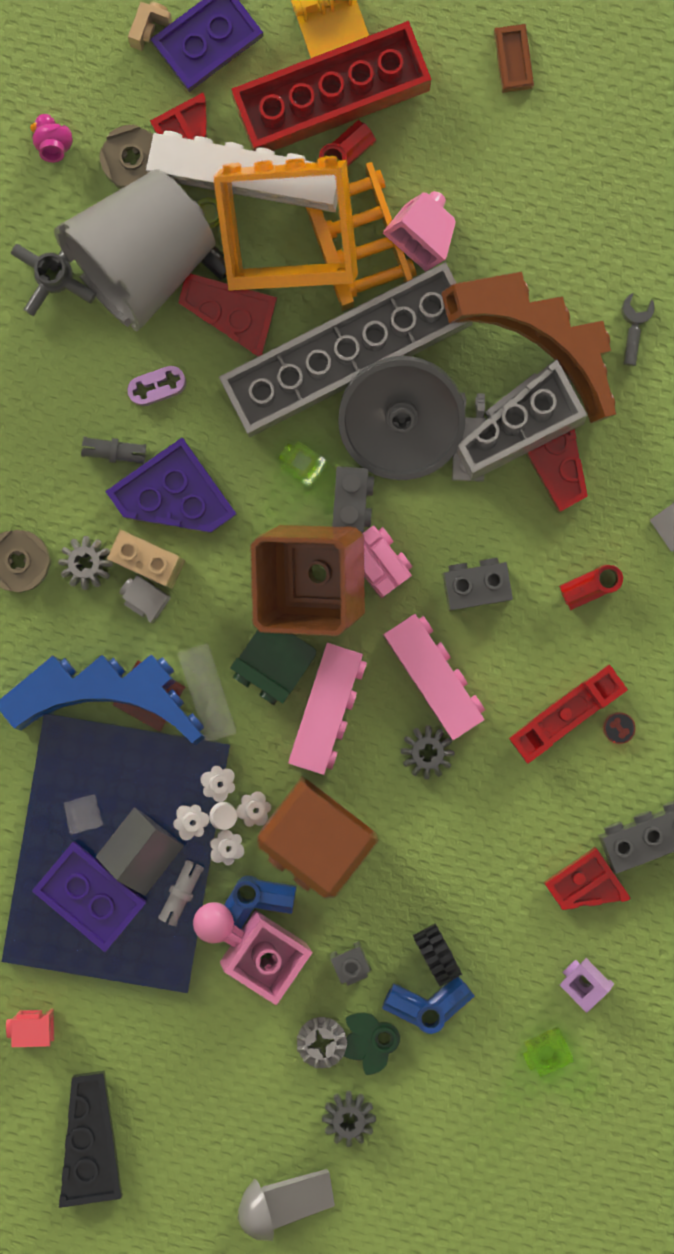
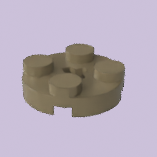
(115, 150)
(36, 561)

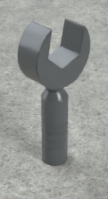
(634, 331)

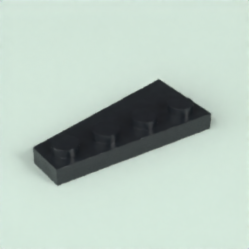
(90, 1149)

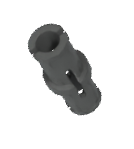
(113, 450)

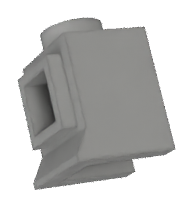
(144, 598)

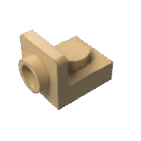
(143, 27)

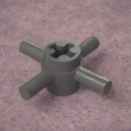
(63, 280)

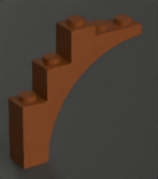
(579, 348)

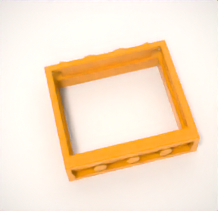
(284, 275)

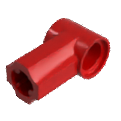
(350, 144)
(588, 587)

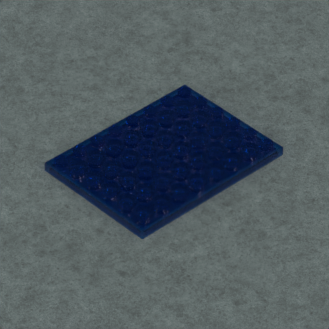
(124, 772)

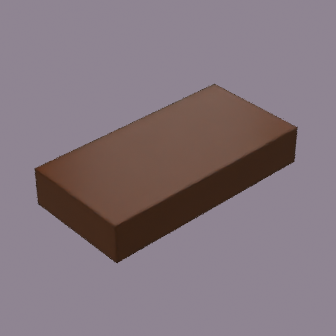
(513, 58)

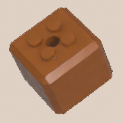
(287, 593)
(315, 839)

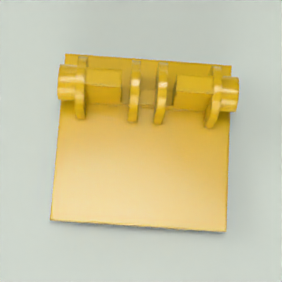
(329, 23)

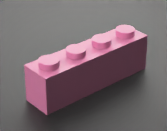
(434, 677)
(325, 709)

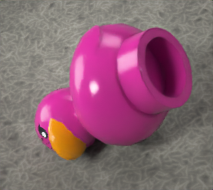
(50, 138)

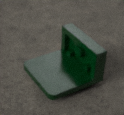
(273, 664)

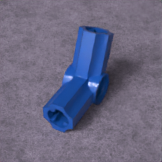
(269, 896)
(411, 1006)

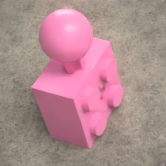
(258, 936)

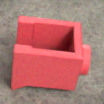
(31, 1028)

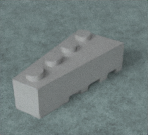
(524, 423)

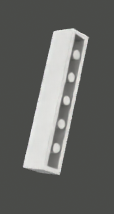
(199, 160)

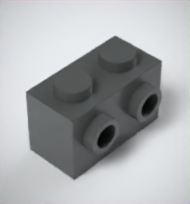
(350, 498)
(477, 585)

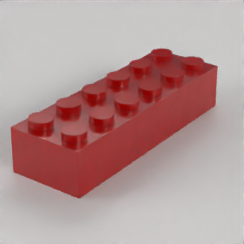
(332, 88)

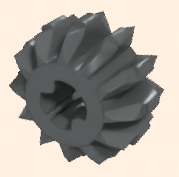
(435, 759)
(361, 1119)

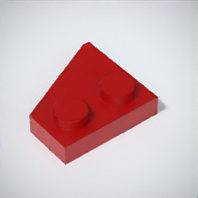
(186, 119)
(586, 883)

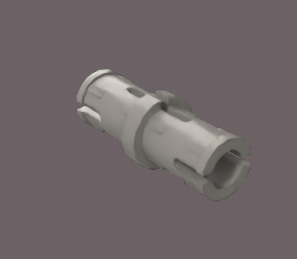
(181, 893)

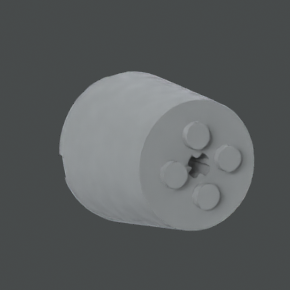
(137, 245)

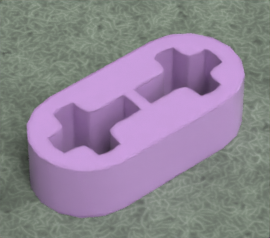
(154, 378)

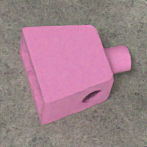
(423, 229)

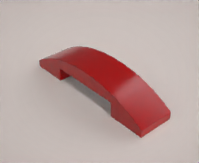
(567, 713)

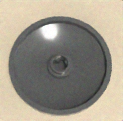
(401, 418)

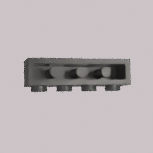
(639, 841)

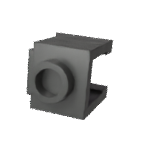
(351, 965)

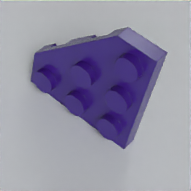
(172, 492)

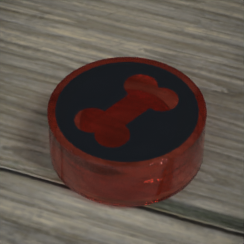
(619, 728)

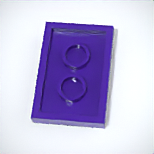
(206, 39)
(89, 896)

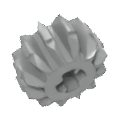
(85, 574)

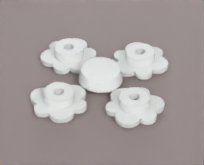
(222, 815)

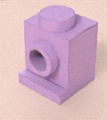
(585, 994)

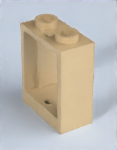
(146, 559)

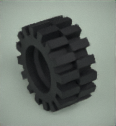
(437, 955)

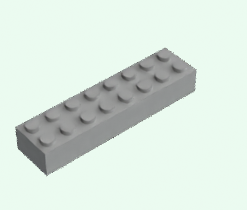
(336, 351)

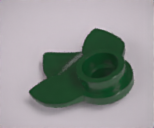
(364, 1041)

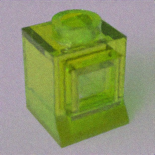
(302, 463)

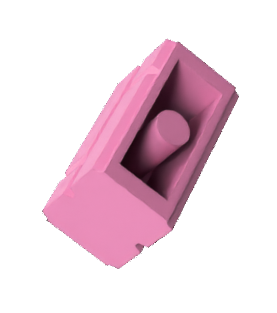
(381, 565)

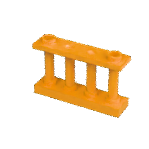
(327, 230)

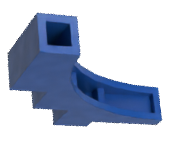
(55, 687)

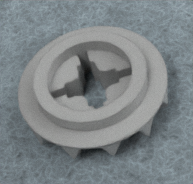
(328, 1029)

